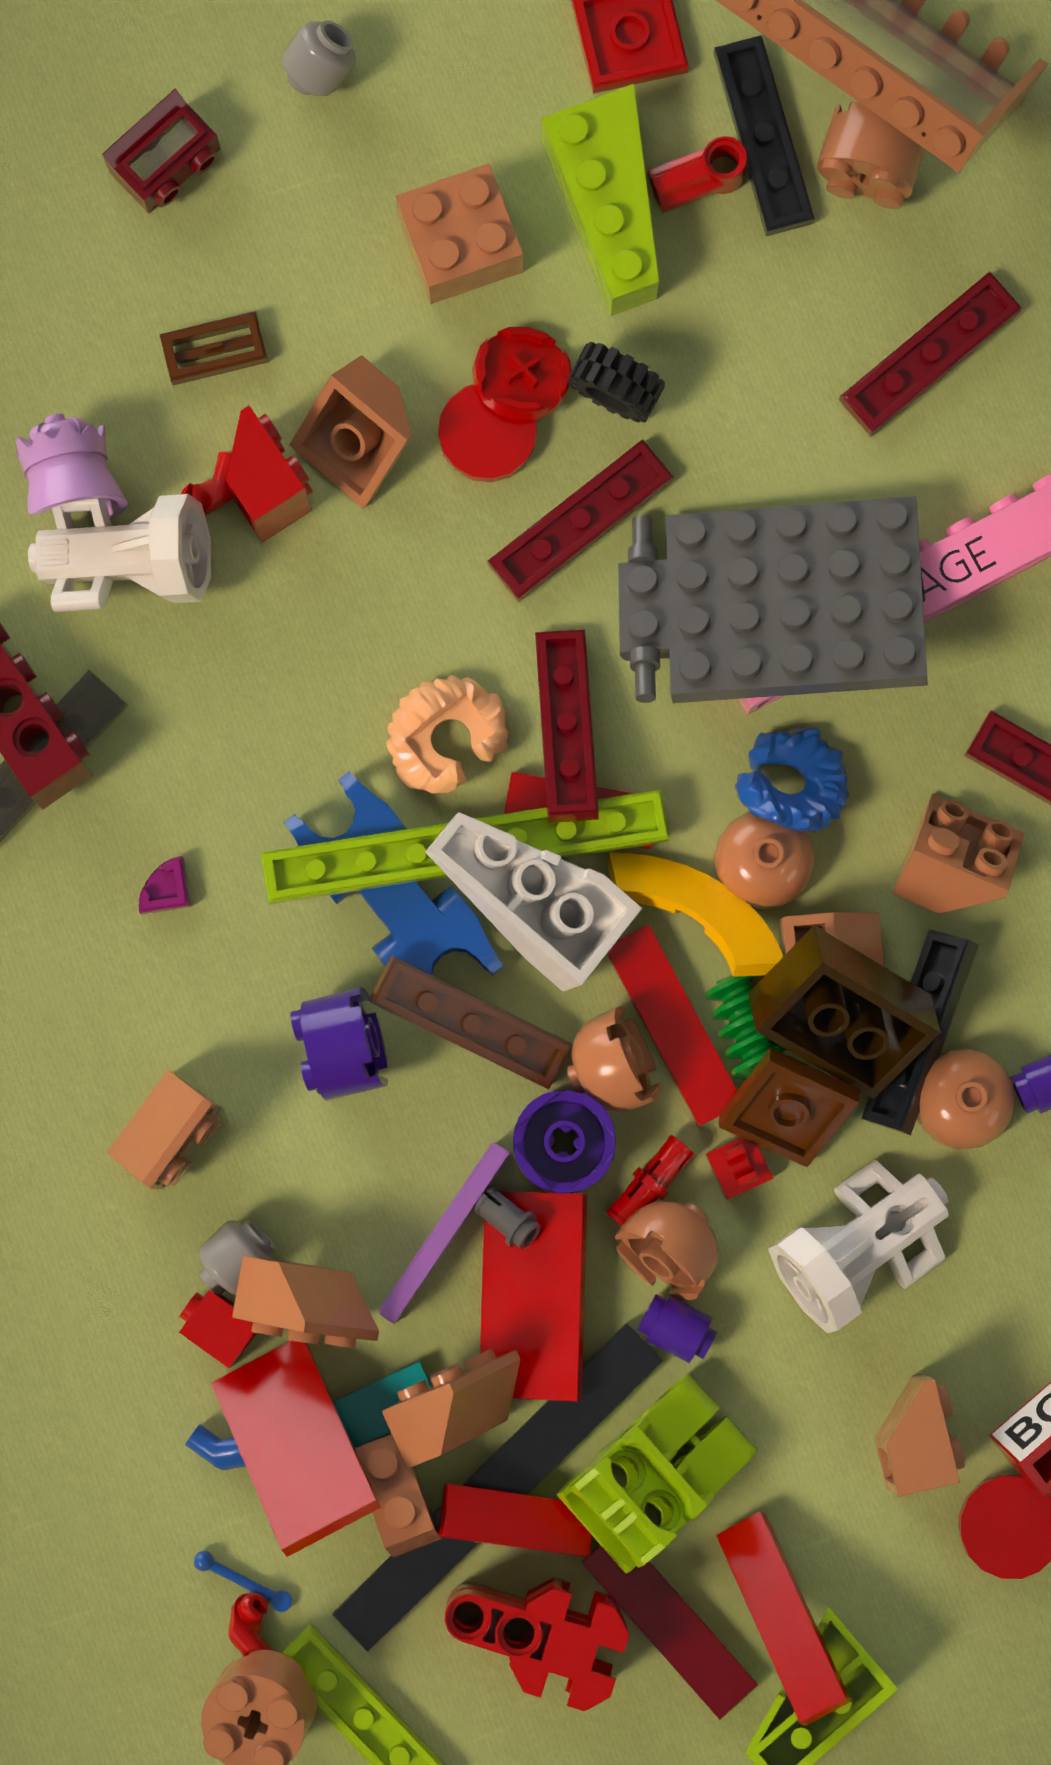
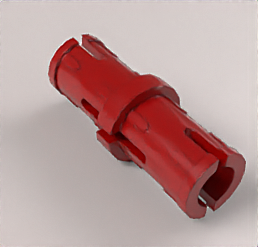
(652, 1180)

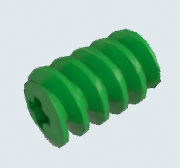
(736, 1008)

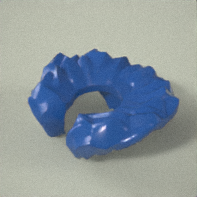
(823, 776)

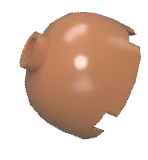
(763, 861)
(613, 1063)
(966, 1099)
(670, 1244)

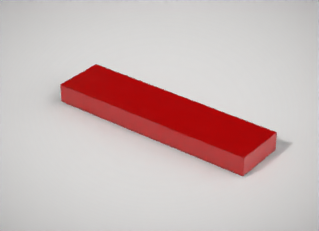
(672, 1024)
(783, 1619)

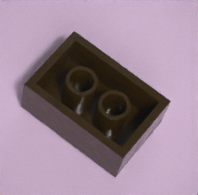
(843, 1012)

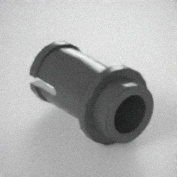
(507, 1218)

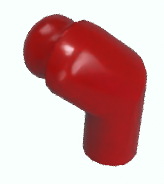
(215, 491)
(246, 1623)

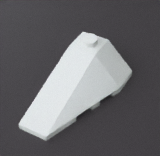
(541, 904)

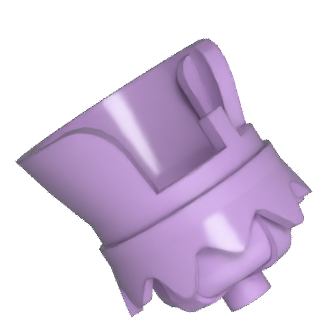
(67, 464)

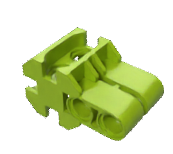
(644, 1455)

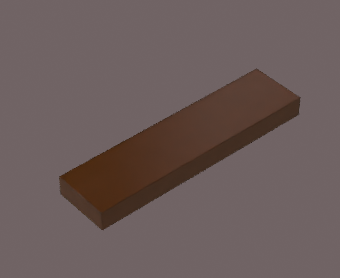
(470, 1022)

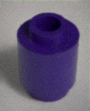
(1034, 1085)
(677, 1328)

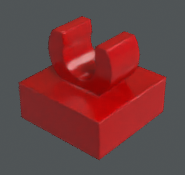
(738, 1167)

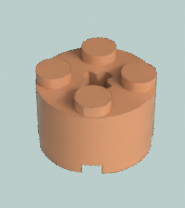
(868, 158)
(258, 1710)

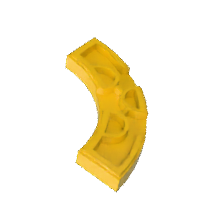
(680, 888)

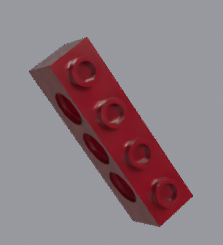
(61, 763)

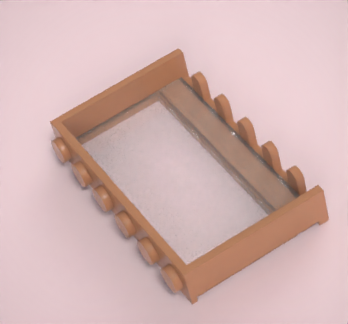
(899, 66)

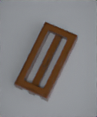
(217, 366)

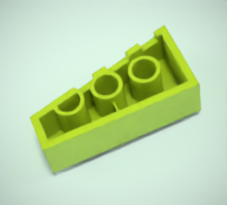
(604, 184)

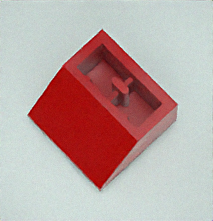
(262, 482)

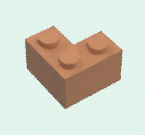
(404, 1514)

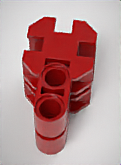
(558, 1643)

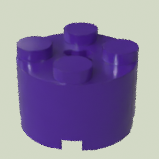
(340, 1044)
(567, 1112)

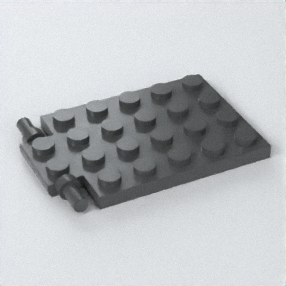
(776, 601)

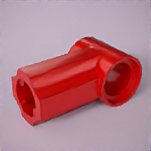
(693, 176)

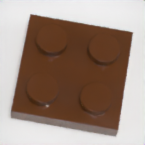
(789, 1107)

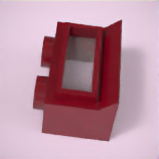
(162, 152)

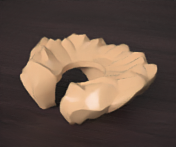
(427, 707)

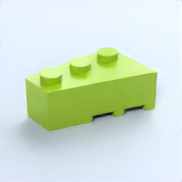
(786, 1741)

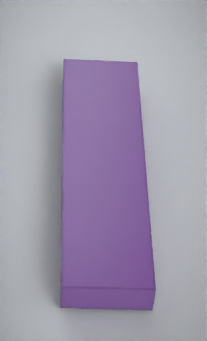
(443, 1233)

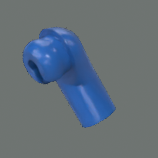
(218, 1452)

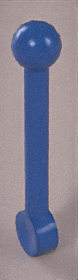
(280, 1600)

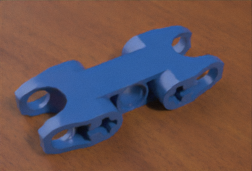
(418, 926)

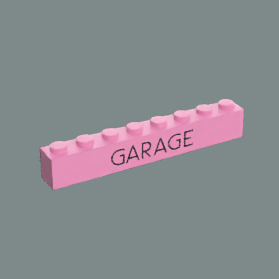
(978, 555)

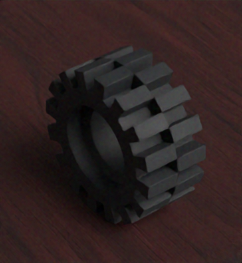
(616, 382)

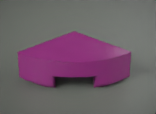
(165, 888)

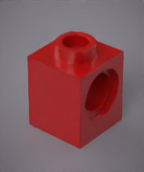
(214, 1330)

